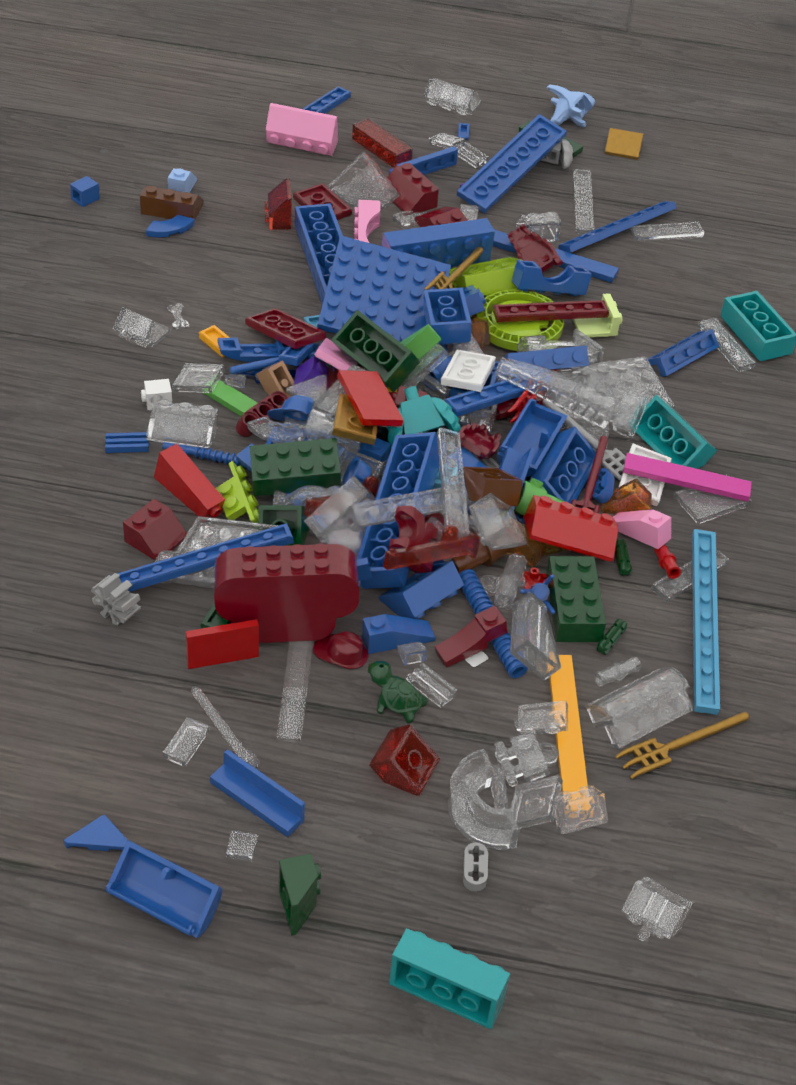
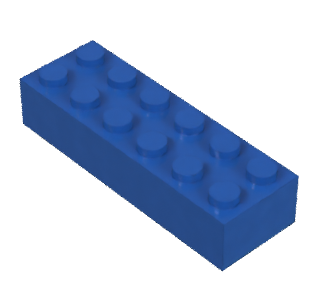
(444, 242)

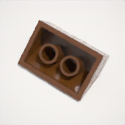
(169, 203)

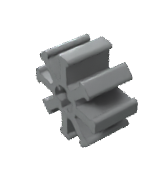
(116, 599)

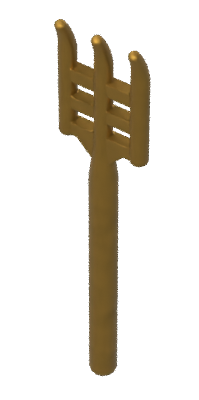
(444, 282)
(663, 749)

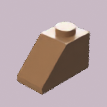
(276, 378)

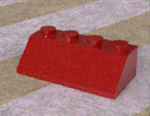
(571, 527)

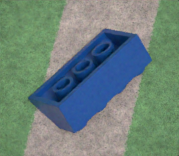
(566, 465)

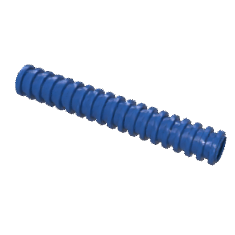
(479, 602)

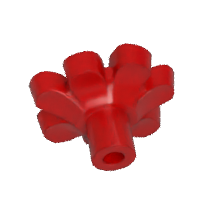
(533, 577)

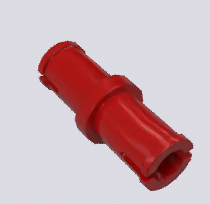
(668, 562)

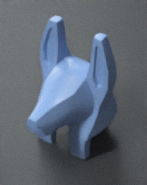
(570, 105)

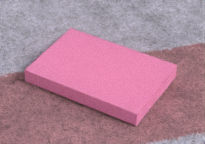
(332, 355)

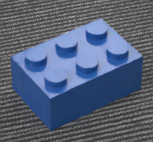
(448, 314)

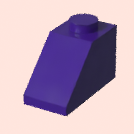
(310, 369)

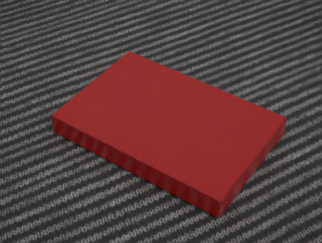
(222, 644)

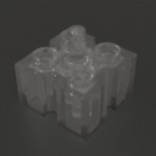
(656, 907)

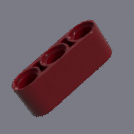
(255, 412)

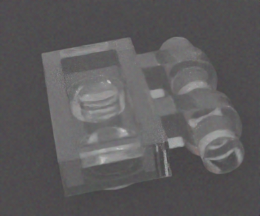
(529, 756)

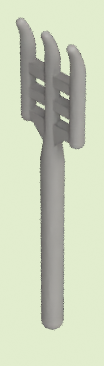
(608, 455)

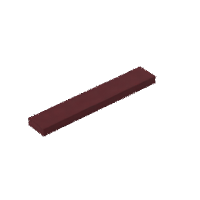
(550, 311)

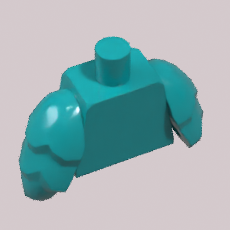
(423, 415)

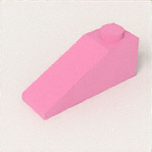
(645, 526)

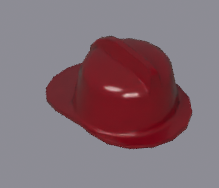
(342, 649)

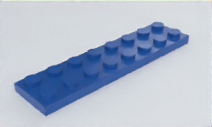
(511, 163)

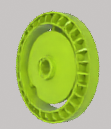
(509, 333)

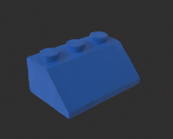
(423, 591)

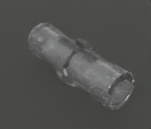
(617, 671)

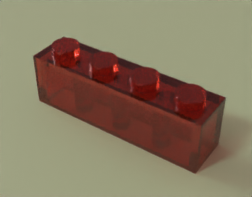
(381, 143)

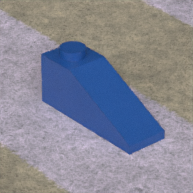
(389, 631)

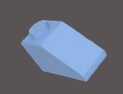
(181, 180)

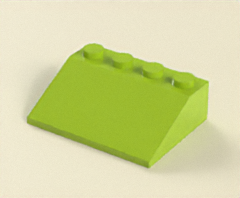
(488, 276)

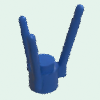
(542, 592)

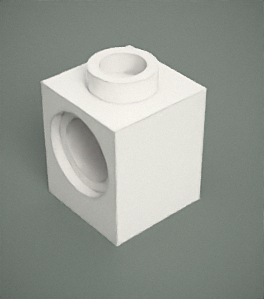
(155, 391)

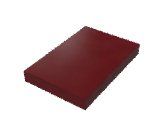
(323, 195)

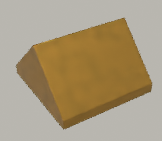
(624, 143)

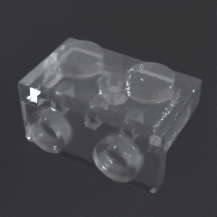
(542, 717)
(580, 809)

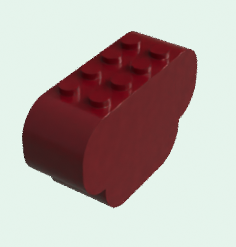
(287, 588)

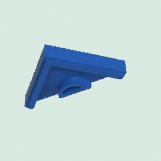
(97, 835)

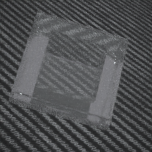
(412, 652)

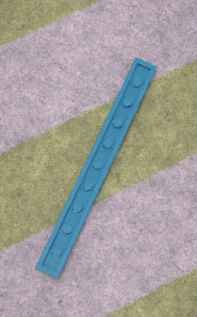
(705, 623)

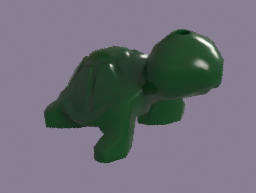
(396, 692)

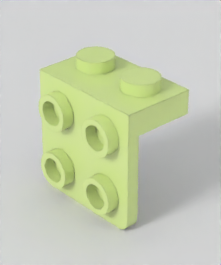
(601, 326)

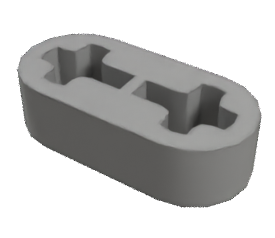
(470, 866)

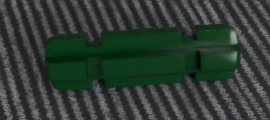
(622, 557)
(611, 636)

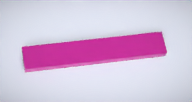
(687, 477)

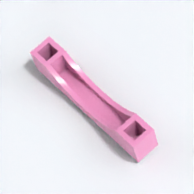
(366, 219)

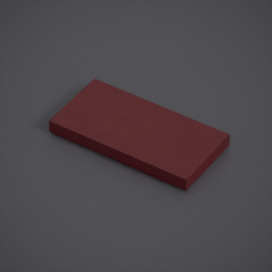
(285, 328)

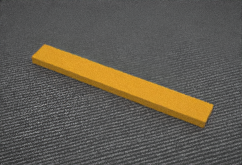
(569, 742)

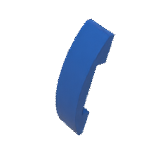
(249, 352)

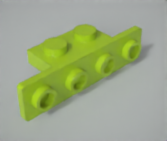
(238, 495)

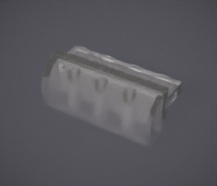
(641, 706)

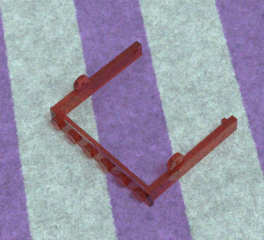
(448, 547)

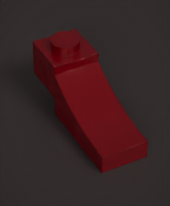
(473, 637)

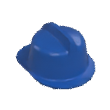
(294, 407)
(358, 469)

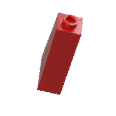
(187, 482)

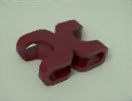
(413, 533)

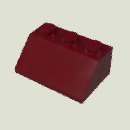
(415, 189)

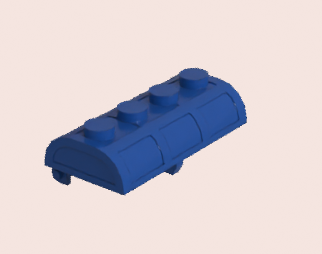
(533, 429)
(164, 890)

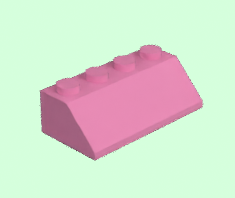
(302, 129)

